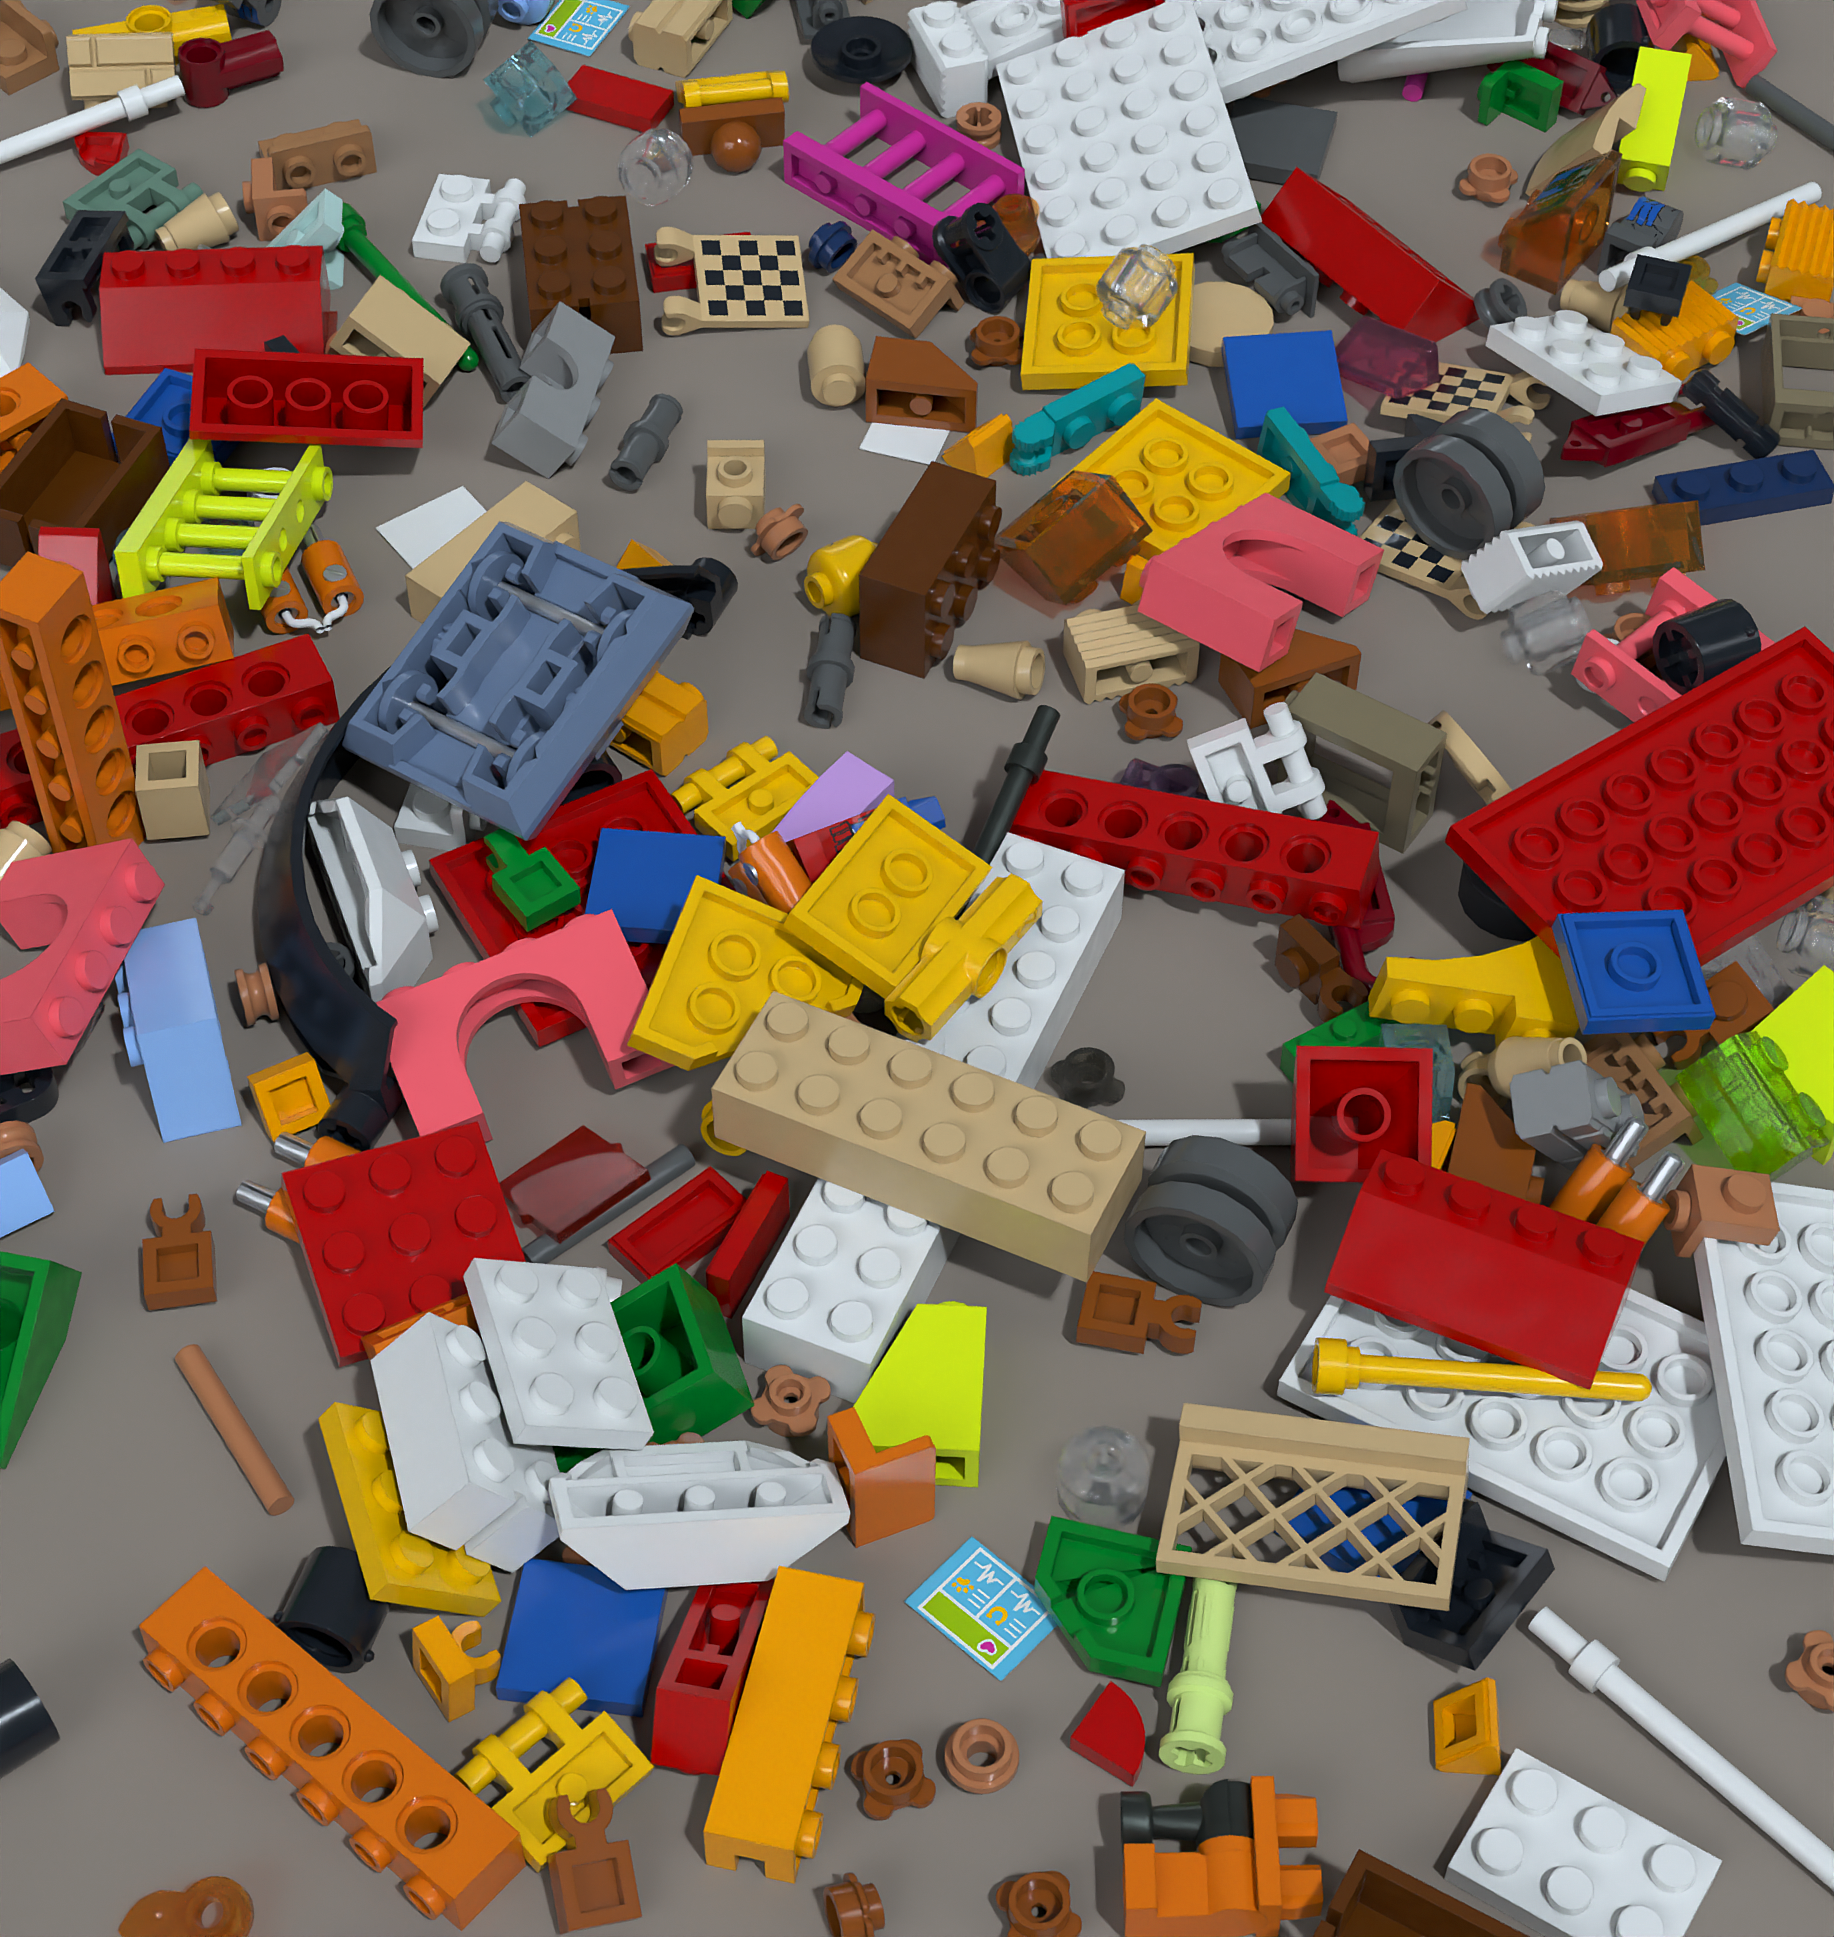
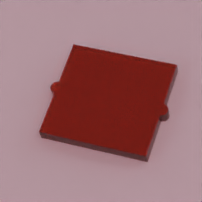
(572, 1183)

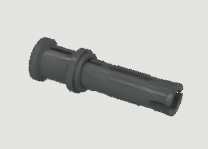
(481, 317)

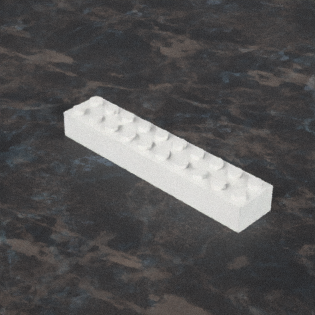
(863, 1266)

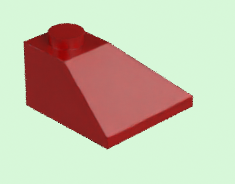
(1354, 1105)

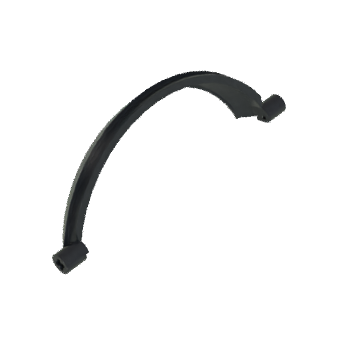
(325, 1007)

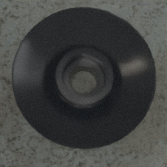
(861, 49)

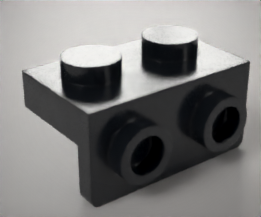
(1489, 1590)

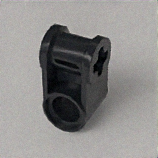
(987, 256)

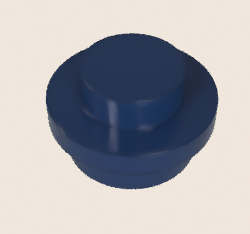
(831, 246)

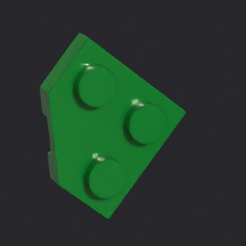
(1110, 1598)

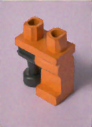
(1233, 1877)

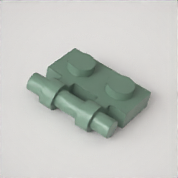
(132, 188)

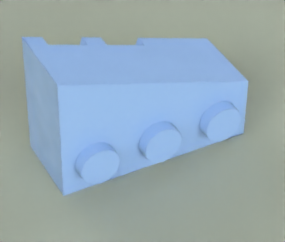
(176, 1030)

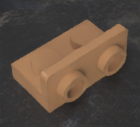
(25, 47)
(320, 155)
(897, 283)
(1635, 1070)

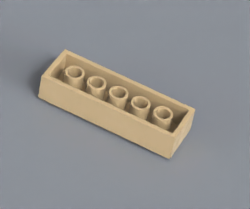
(929, 1135)

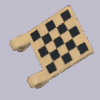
(738, 281)
(1470, 388)
(1419, 564)

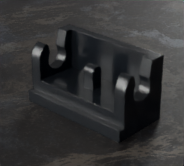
(78, 262)

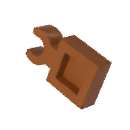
(1737, 1008)
(181, 1260)
(1124, 1313)
(593, 1878)

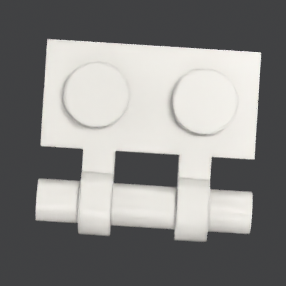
(454, 218)
(1234, 768)

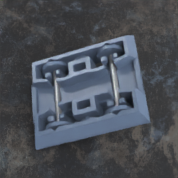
(539, 675)

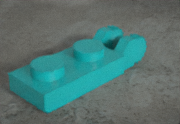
(1076, 419)
(1313, 481)

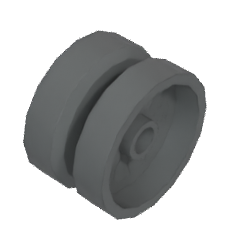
(431, 35)
(1468, 482)
(1211, 1220)

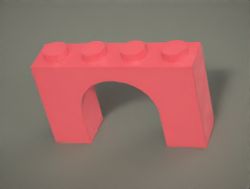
(1220, 577)
(89, 913)
(576, 968)

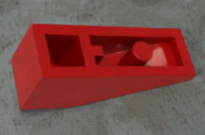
(707, 1676)

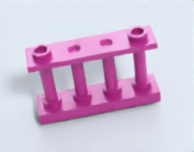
(878, 205)

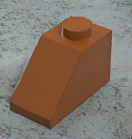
(918, 387)
(1308, 653)
(1490, 1149)

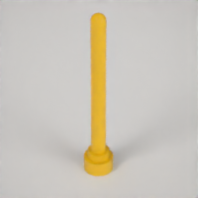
(1343, 1367)

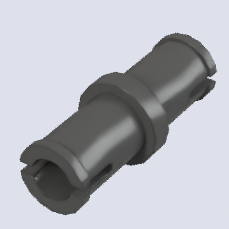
(645, 442)
(830, 671)

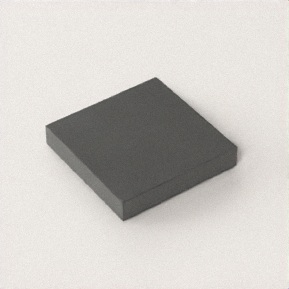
(1281, 137)

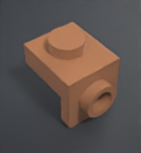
(272, 207)
(1722, 1207)

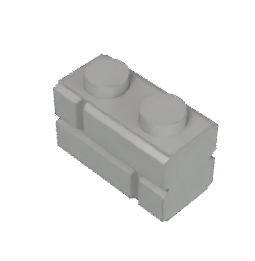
(1569, 1110)

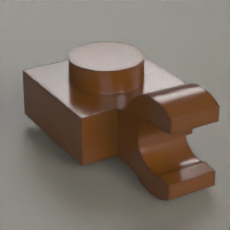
(1312, 966)

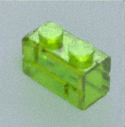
(1754, 1106)

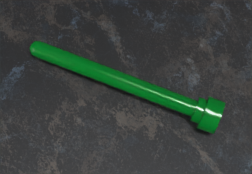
(356, 241)

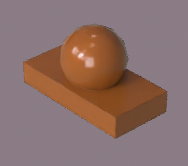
(734, 131)

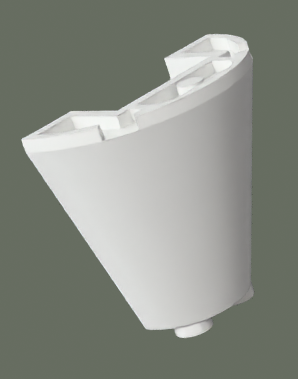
(1477, 36)

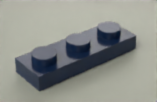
(1749, 487)

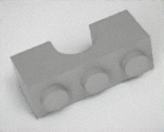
(551, 409)

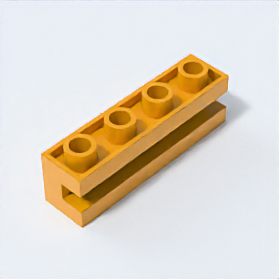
(787, 1724)

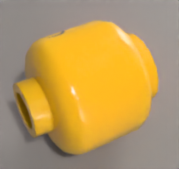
(835, 572)

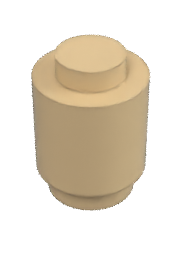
(836, 366)

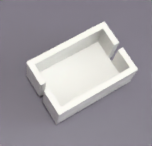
(455, 1449)

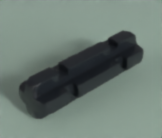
(1731, 414)

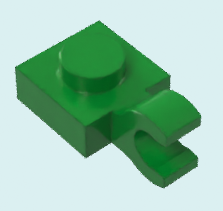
(529, 885)

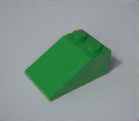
(34, 1325)
(678, 1359)

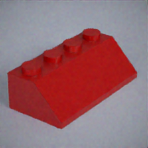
(1366, 260)
(221, 299)
(307, 398)
(1484, 1268)

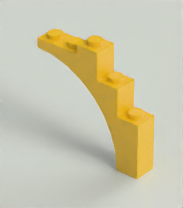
(1497, 993)

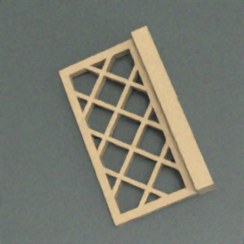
(1321, 1460)

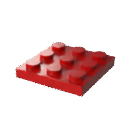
(397, 1229)

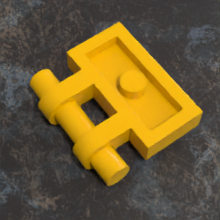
(756, 801)
(585, 1762)

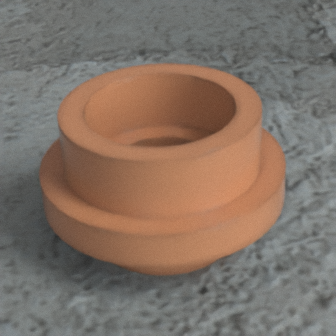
(984, 1737)

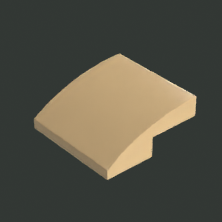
(1590, 137)

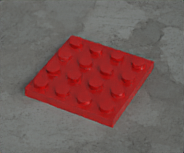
(573, 841)

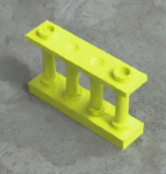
(191, 494)

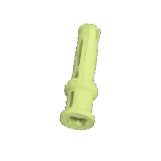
(1200, 1691)

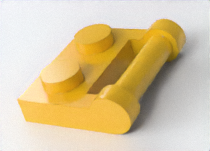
(733, 88)

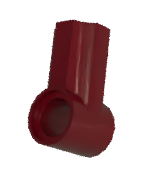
(214, 68)

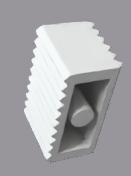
(947, 57)
(1530, 563)

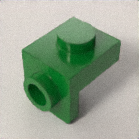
(1521, 94)

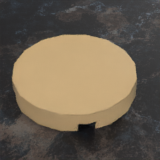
(1221, 312)
(1470, 760)

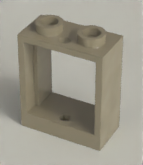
(1798, 415)
(1381, 736)

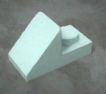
(315, 226)

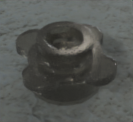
(1092, 1066)

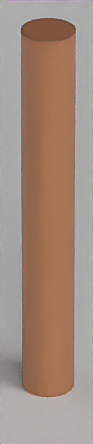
(234, 1430)

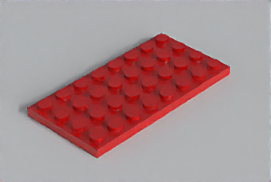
(1690, 809)

